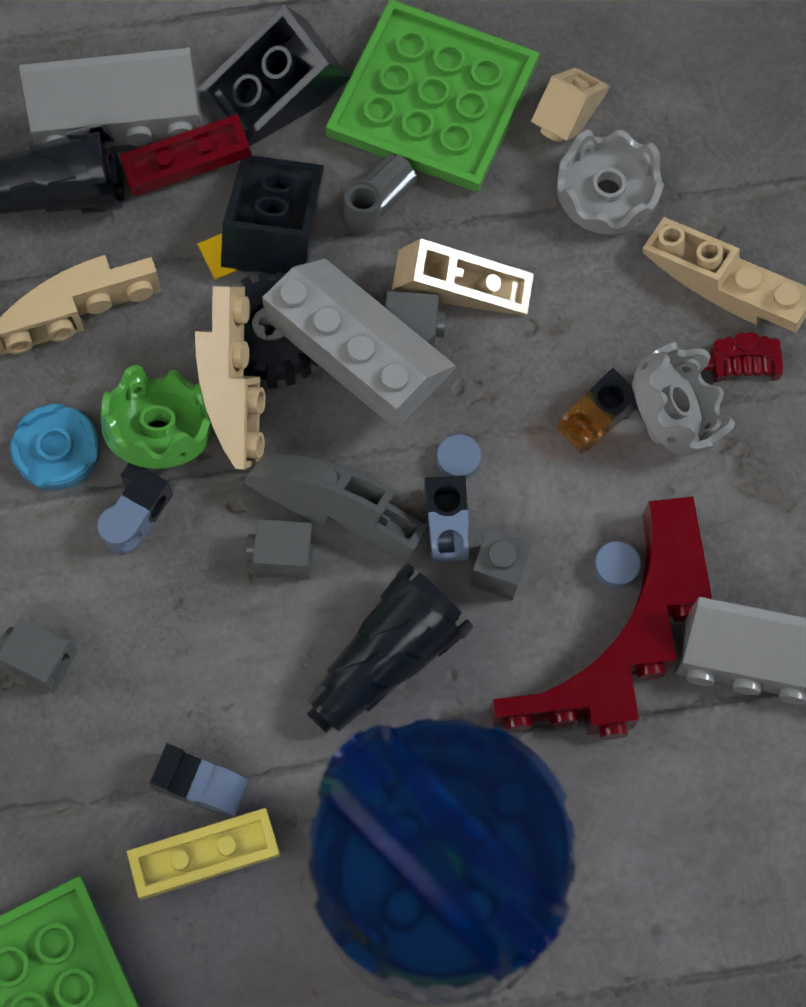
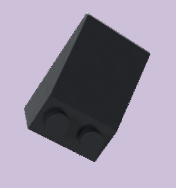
(274, 76)
(271, 215)

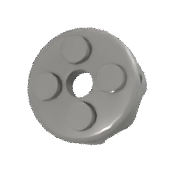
(616, 159)
(677, 402)

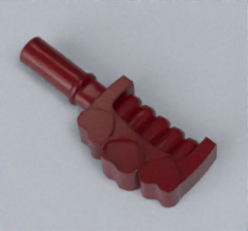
(746, 356)

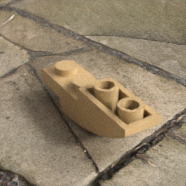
(720, 276)
(56, 305)
(228, 395)

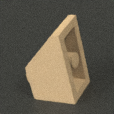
(568, 104)

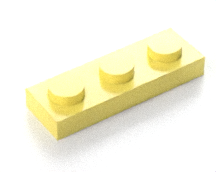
(203, 853)

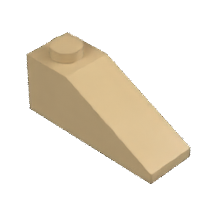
(462, 278)

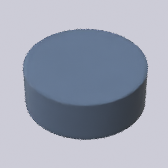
(458, 456)
(617, 564)

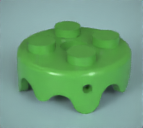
(142, 401)

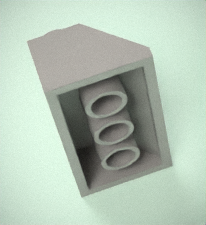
(134, 94)
(356, 339)
(744, 649)

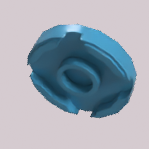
(55, 447)

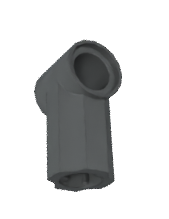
(377, 193)

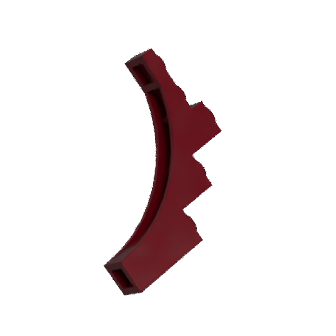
(605, 689)

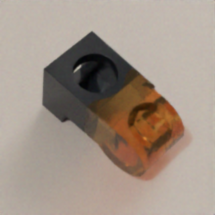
(598, 411)

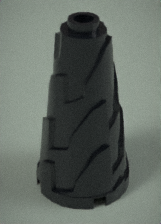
(64, 175)
(392, 645)

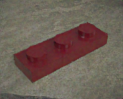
(185, 155)

